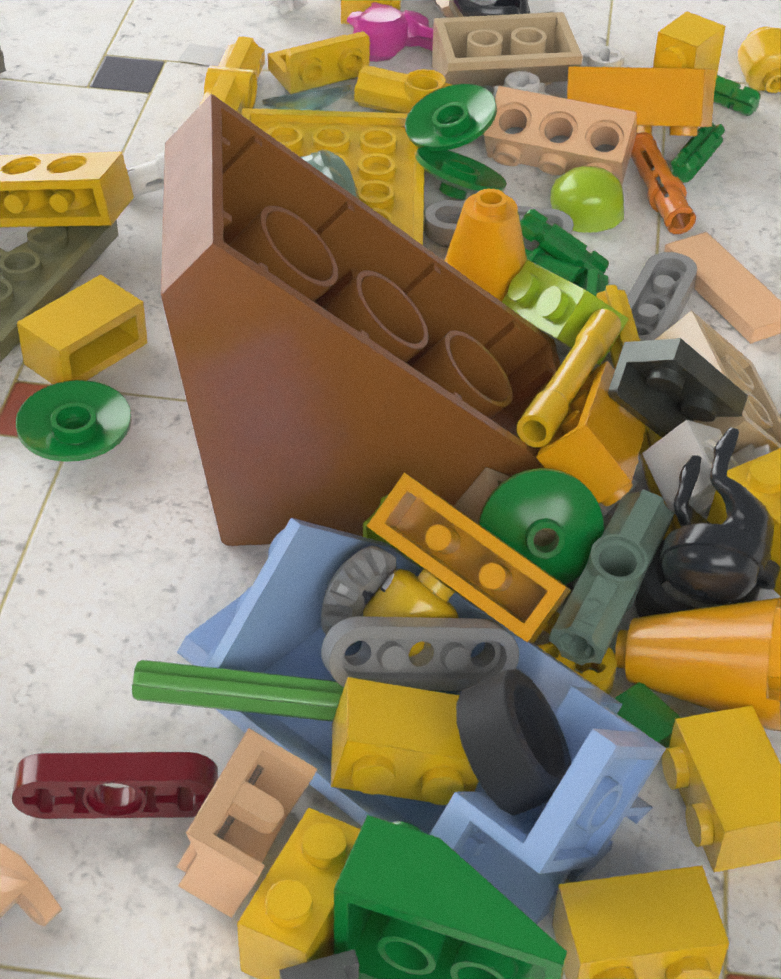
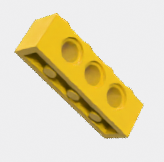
(63, 189)

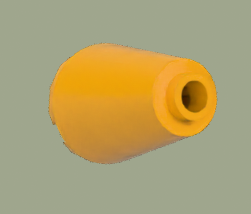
(488, 242)
(710, 656)

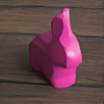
(391, 30)

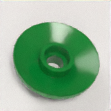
(451, 117)
(459, 173)
(73, 421)
(541, 501)

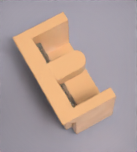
(241, 821)

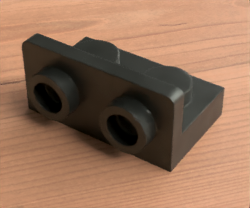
(672, 383)

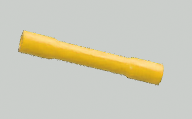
(551, 405)

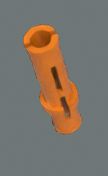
(674, 209)

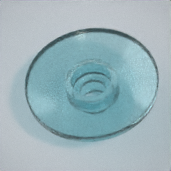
(308, 100)

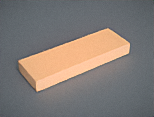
(731, 288)

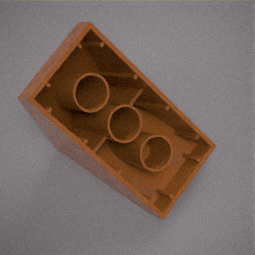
(326, 341)

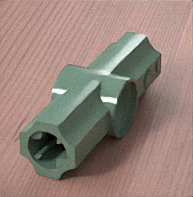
(611, 578)

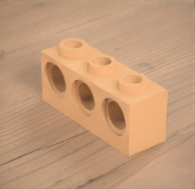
(551, 116)

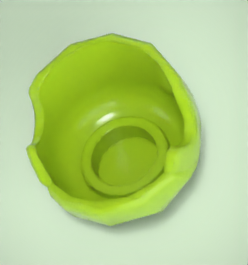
(590, 198)

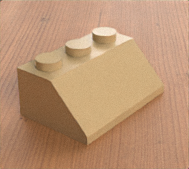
(493, 46)
(760, 419)

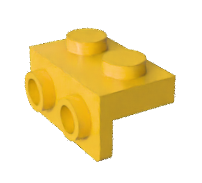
(320, 62)

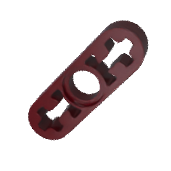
(74, 788)

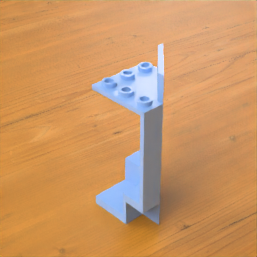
(524, 855)

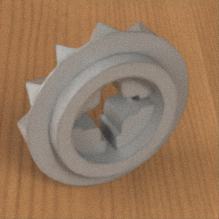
(355, 585)

